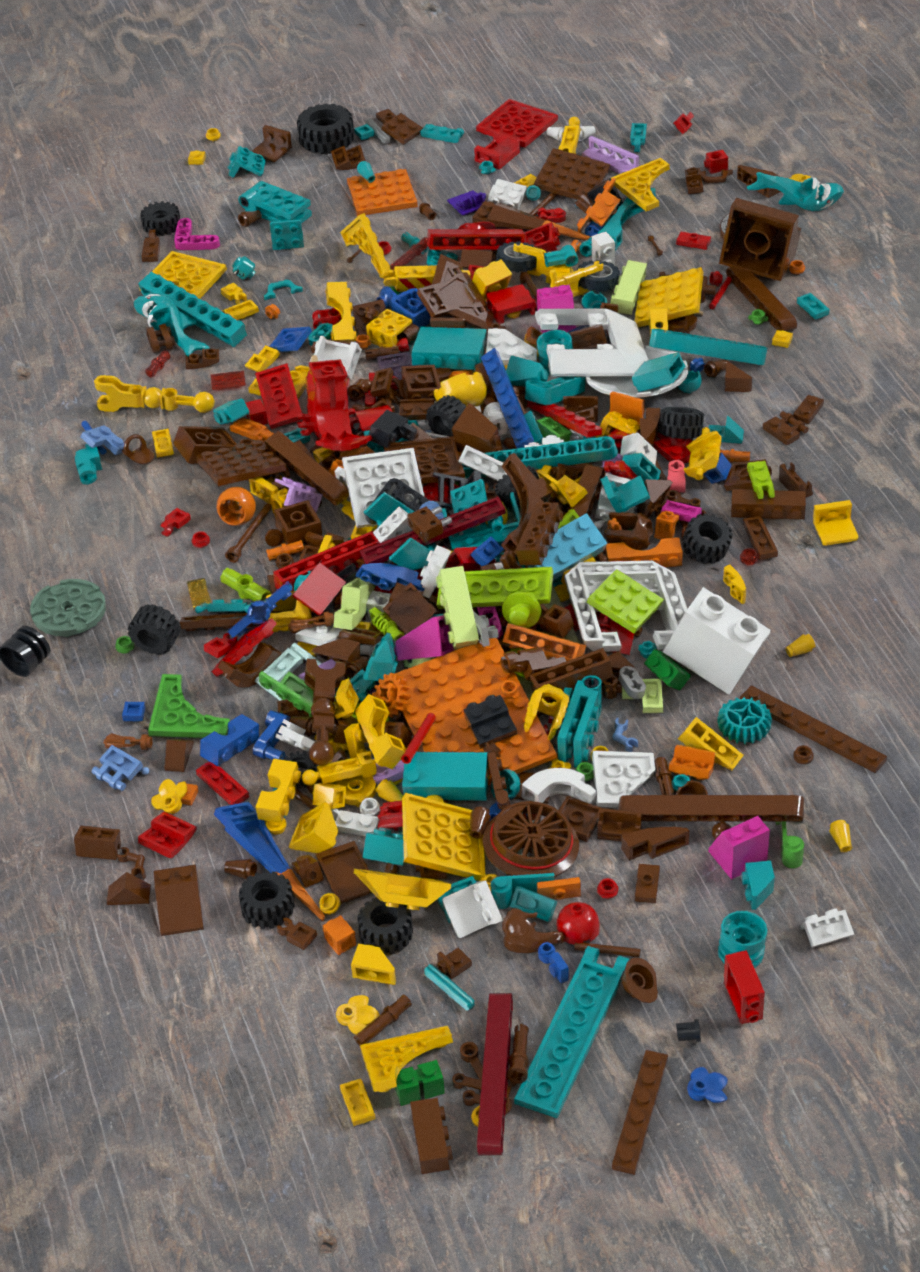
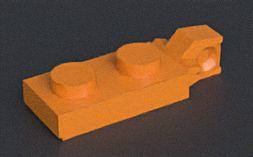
(250, 429)

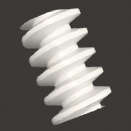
(495, 415)

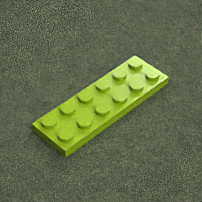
(493, 586)

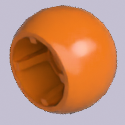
(232, 512)

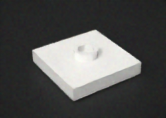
(318, 635)

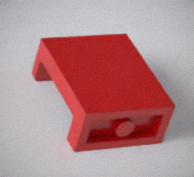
(499, 151)
(509, 301)

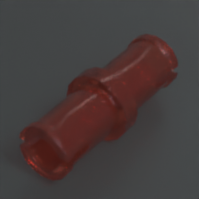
(157, 364)

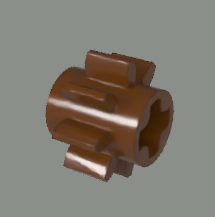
(611, 687)

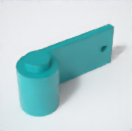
(504, 886)

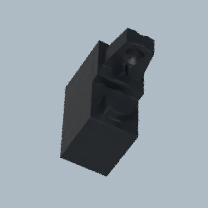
(391, 428)

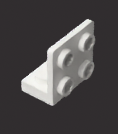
(471, 909)

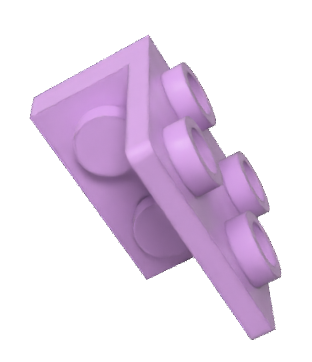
(300, 492)

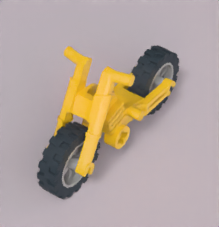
(589, 276)

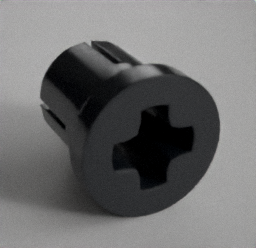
(688, 1031)

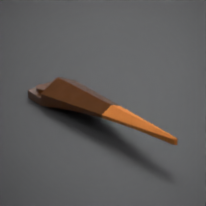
(509, 217)

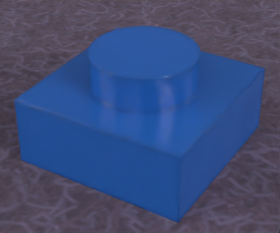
(133, 711)

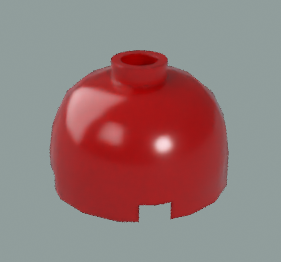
(578, 923)

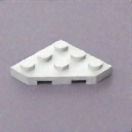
(509, 345)
(619, 774)

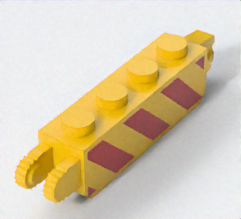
(410, 277)

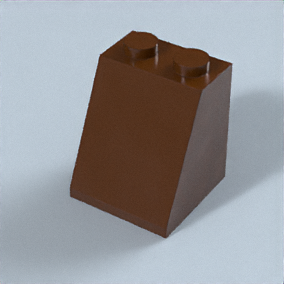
(476, 431)

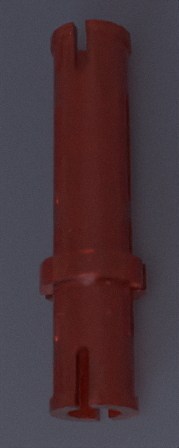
(410, 254)

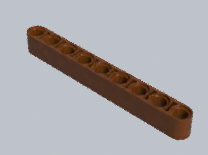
(715, 807)

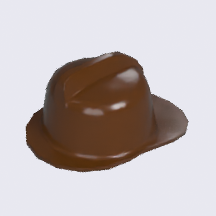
(640, 980)

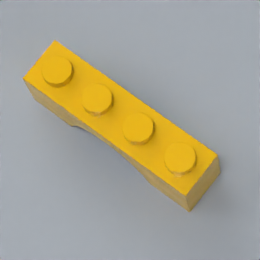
(338, 297)
(372, 718)

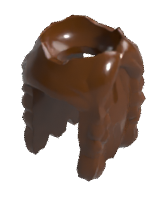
(638, 537)

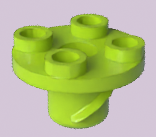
(521, 609)

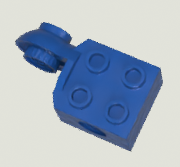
(406, 304)

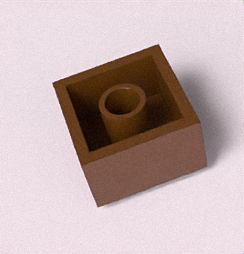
(296, 521)

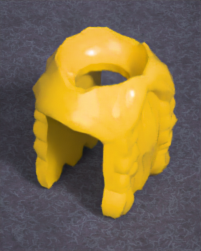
(299, 612)
(554, 709)

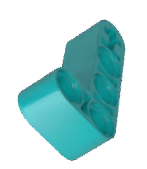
(554, 390)

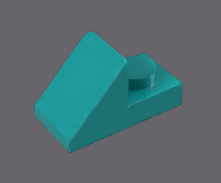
(730, 433)

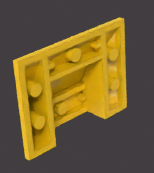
(403, 889)

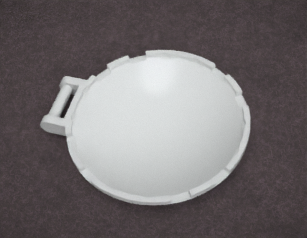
(625, 385)

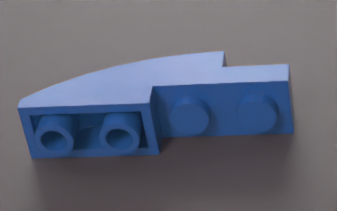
(388, 575)

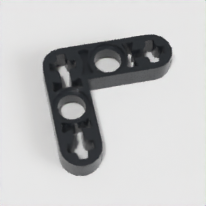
(398, 494)

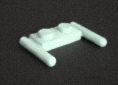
(287, 661)

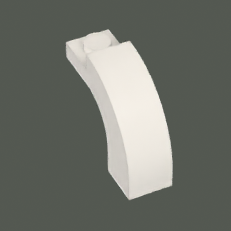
(555, 782)

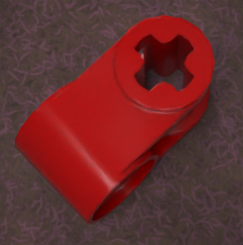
(326, 316)

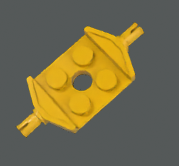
(703, 454)

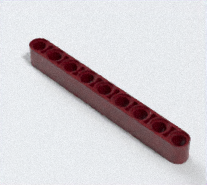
(494, 1076)

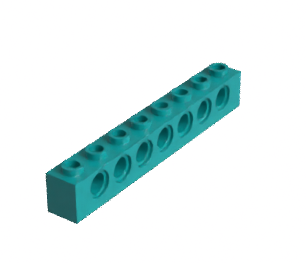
(208, 317)

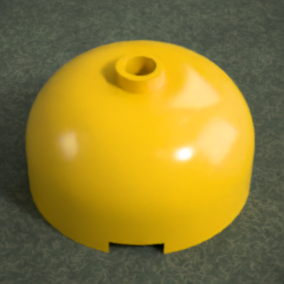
(465, 388)

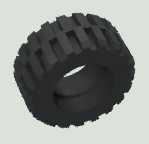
(325, 128)

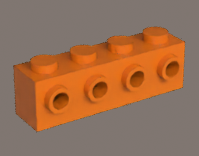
(551, 645)

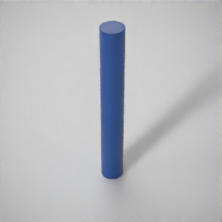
(101, 448)

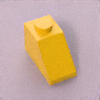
(372, 965)

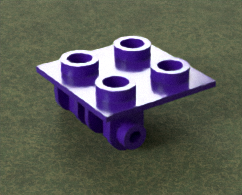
(467, 202)

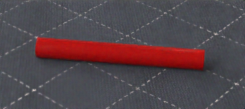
(418, 738)

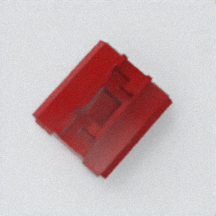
(391, 815)

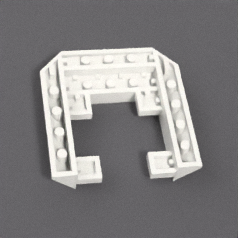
(615, 359)
(588, 576)

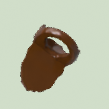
(142, 454)

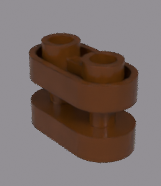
(166, 336)

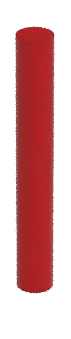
(719, 294)

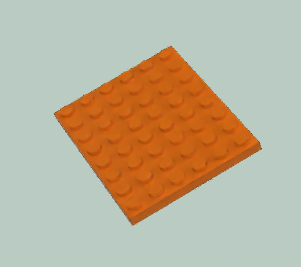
(464, 677)

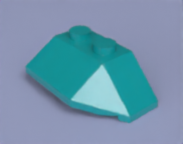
(382, 660)

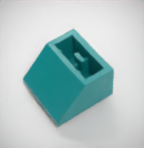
(384, 846)

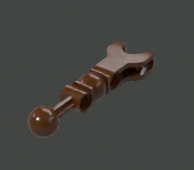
(324, 685)

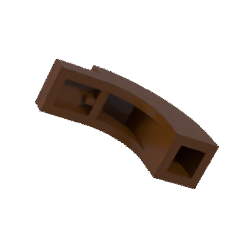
(245, 674)

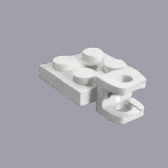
(294, 736)

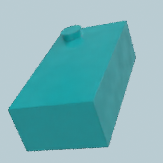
(447, 775)

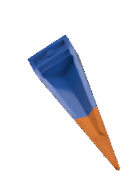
(253, 835)

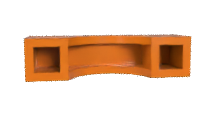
(666, 553)

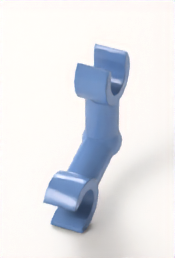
(617, 736)

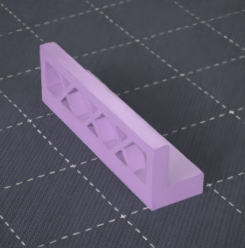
(617, 164)

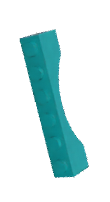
(624, 212)

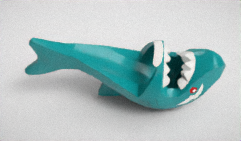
(805, 194)
(165, 311)

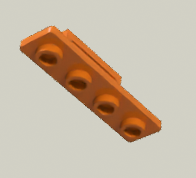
(603, 207)

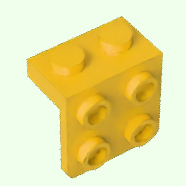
(834, 522)

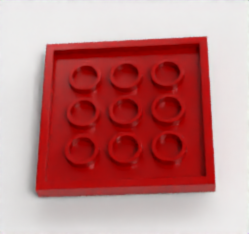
(518, 121)

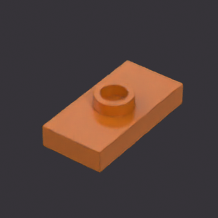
(560, 888)

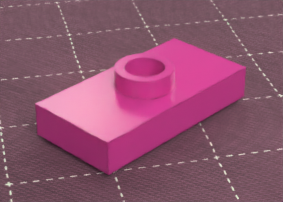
(685, 512)

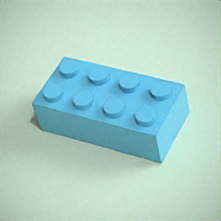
(572, 545)

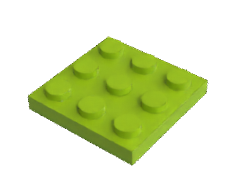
(625, 601)

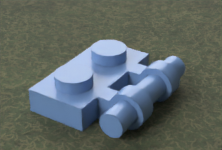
(121, 763)

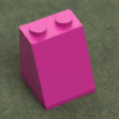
(556, 298)
(425, 641)
(741, 845)

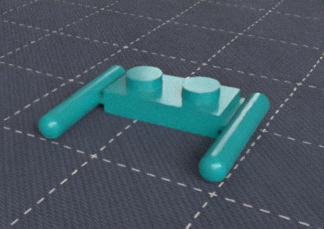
(219, 605)

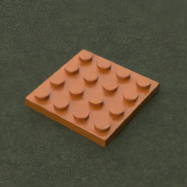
(387, 193)

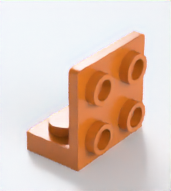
(627, 406)

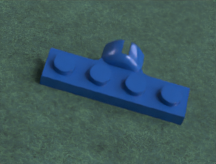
(260, 610)

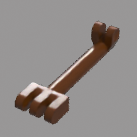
(525, 277)

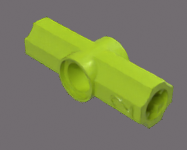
(244, 585)

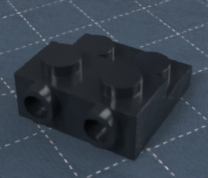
(490, 720)

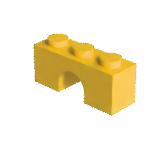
(275, 804)

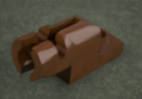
(528, 661)

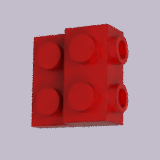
(544, 237)

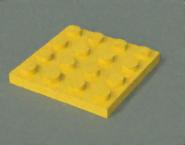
(190, 272)
(676, 292)
(440, 838)

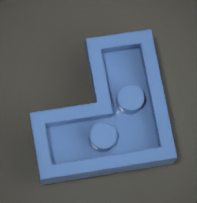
(103, 436)

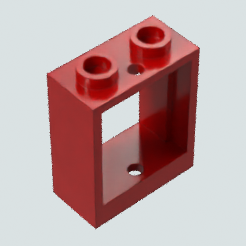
(744, 987)

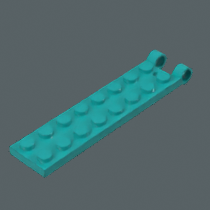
(570, 1035)

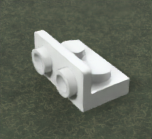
(827, 928)

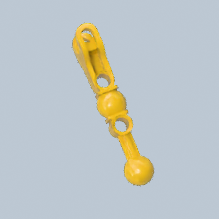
(136, 396)

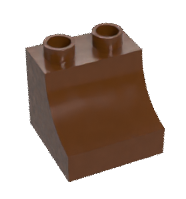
(760, 239)

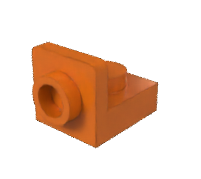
(665, 525)

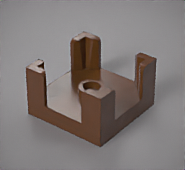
(409, 609)

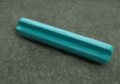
(449, 987)

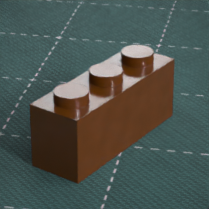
(431, 1135)

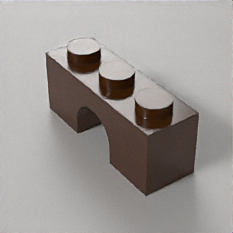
(555, 620)

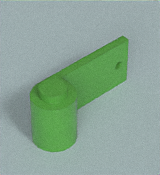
(791, 848)

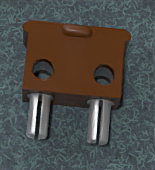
(426, 524)

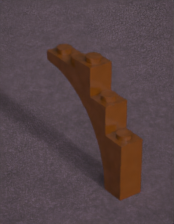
(529, 492)

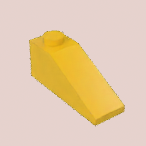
(702, 737)

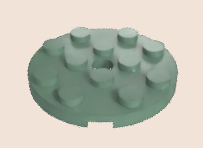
(50, 603)

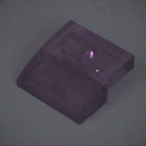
(395, 362)

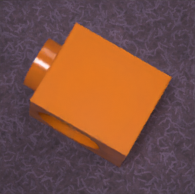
(339, 935)

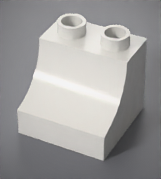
(716, 640)

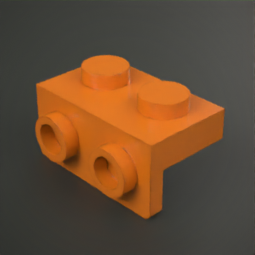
(692, 762)

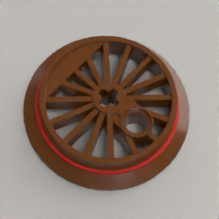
(538, 838)

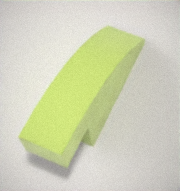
(353, 604)

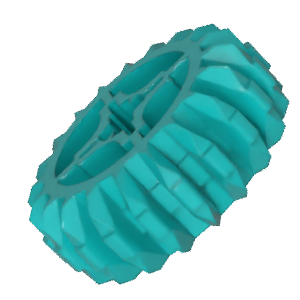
(744, 720)

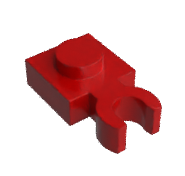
(219, 647)

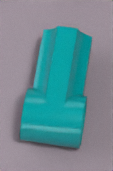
(566, 256)

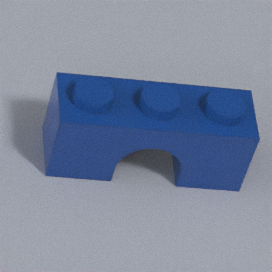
(220, 748)

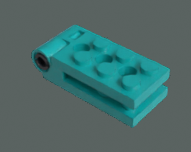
(275, 203)
(580, 721)

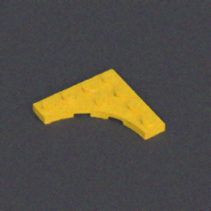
(638, 181)
(361, 234)
(388, 1056)

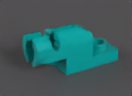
(87, 464)

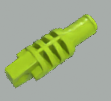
(385, 624)

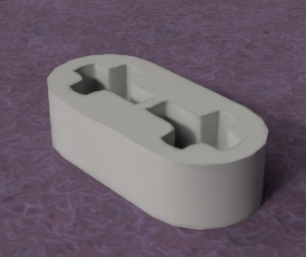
(636, 681)

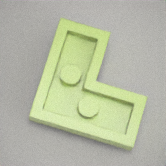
(652, 699)

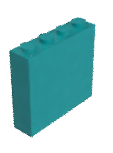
(449, 347)

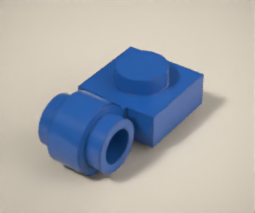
(557, 967)

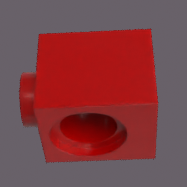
(716, 161)
(257, 412)

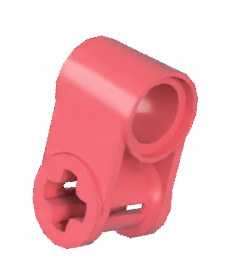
(677, 476)

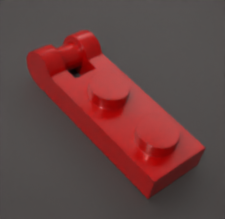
(619, 469)

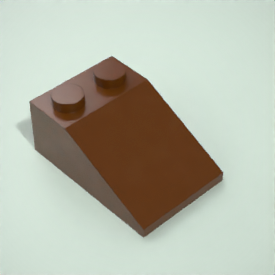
(196, 440)
(178, 900)

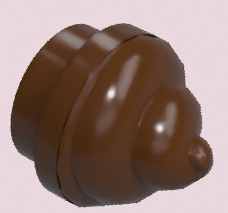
(718, 828)

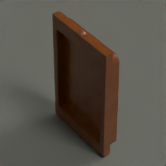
(338, 869)

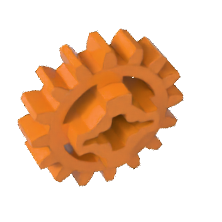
(393, 692)

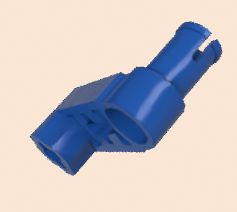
(266, 742)

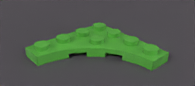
(177, 717)

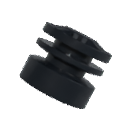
(24, 651)

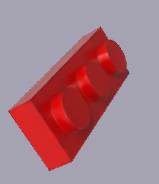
(222, 783)

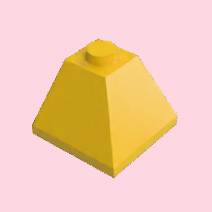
(315, 830)

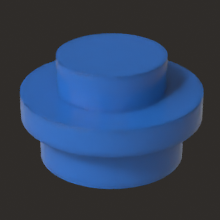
(697, 365)

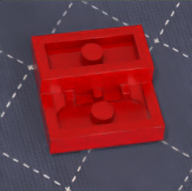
(369, 416)
(167, 835)

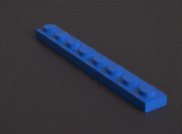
(507, 399)

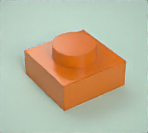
(190, 795)

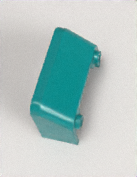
(476, 538)
(411, 553)

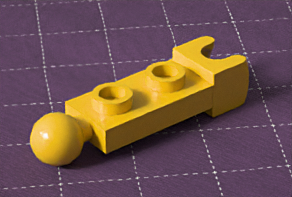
(571, 135)
(339, 770)

